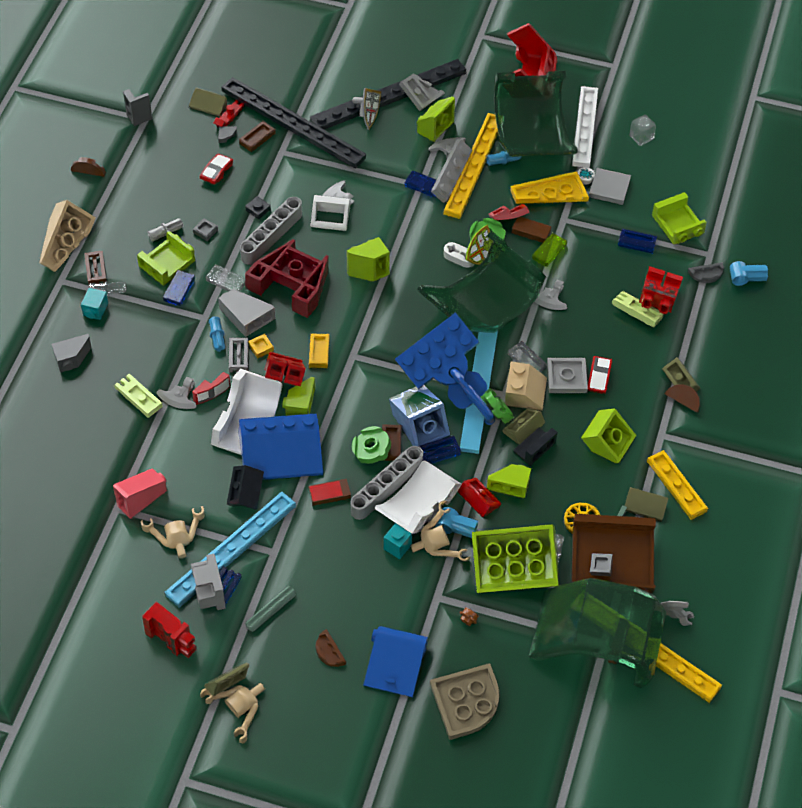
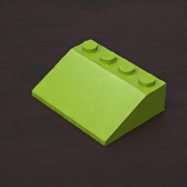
(515, 558)

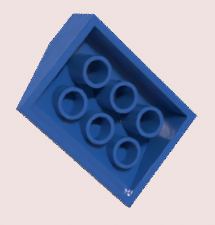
(282, 445)

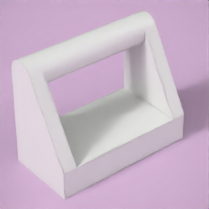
(330, 204)

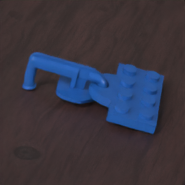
(444, 353)

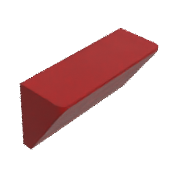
(478, 496)

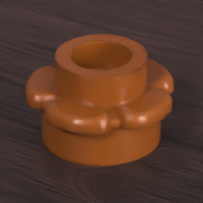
(468, 616)

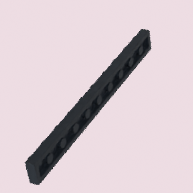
(388, 95)
(294, 123)

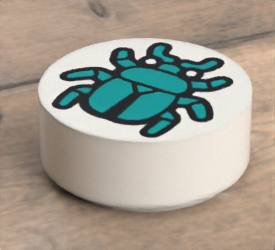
(586, 175)

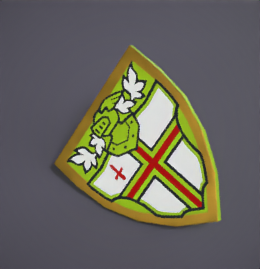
(479, 246)

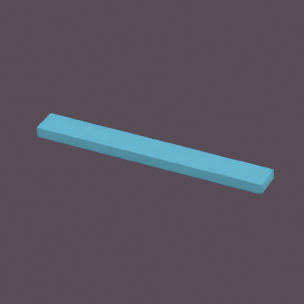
(473, 418)
(235, 544)

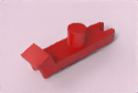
(231, 112)

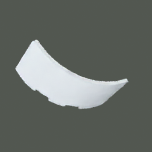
(249, 398)
(420, 498)

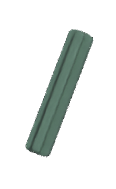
(270, 608)

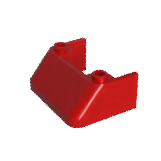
(532, 52)

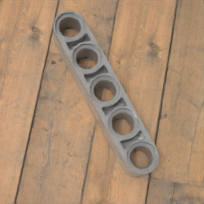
(271, 230)
(382, 489)

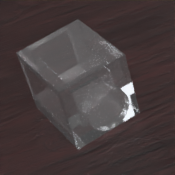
(642, 129)

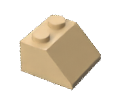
(525, 387)

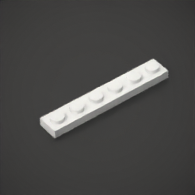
(585, 126)

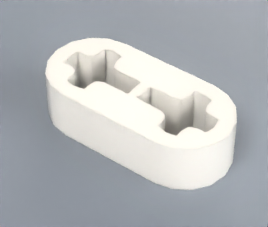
(458, 254)

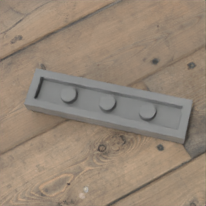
(451, 170)

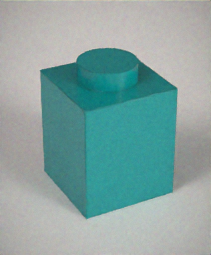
(94, 303)
(397, 541)

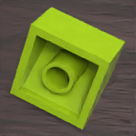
(437, 119)
(609, 435)

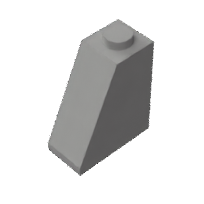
(246, 311)

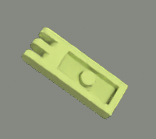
(632, 306)
(139, 396)

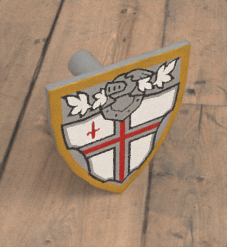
(369, 105)

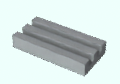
(237, 367)

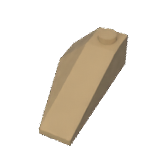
(64, 233)

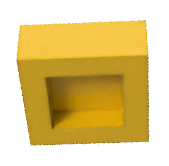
(260, 346)

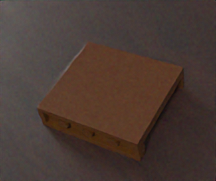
(625, 538)

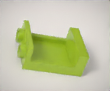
(678, 219)
(167, 258)

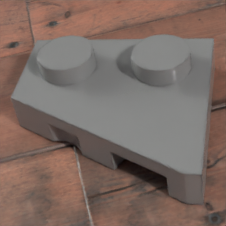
(420, 91)

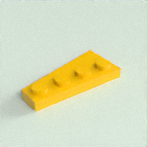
(553, 189)

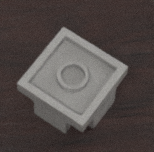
(208, 583)

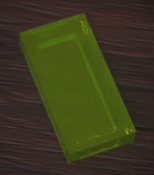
(549, 249)

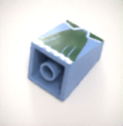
(420, 415)

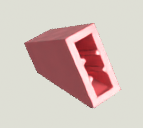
(139, 491)

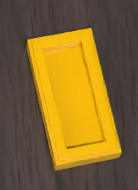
(319, 351)

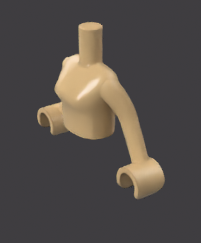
(176, 533)
(436, 538)
(239, 702)

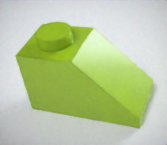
(300, 398)
(510, 480)

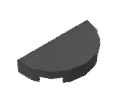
(706, 273)

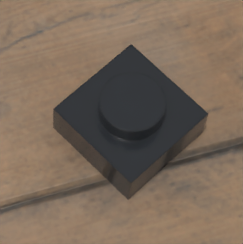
(258, 207)

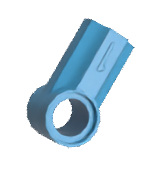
(743, 273)
(456, 523)

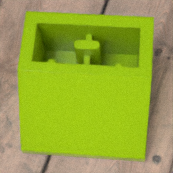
(368, 260)

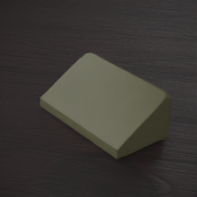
(208, 102)
(679, 374)
(524, 425)
(646, 504)
(227, 679)

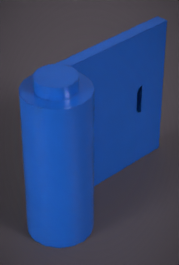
(395, 658)

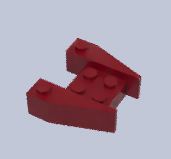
(293, 270)

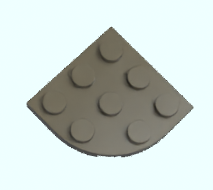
(466, 700)

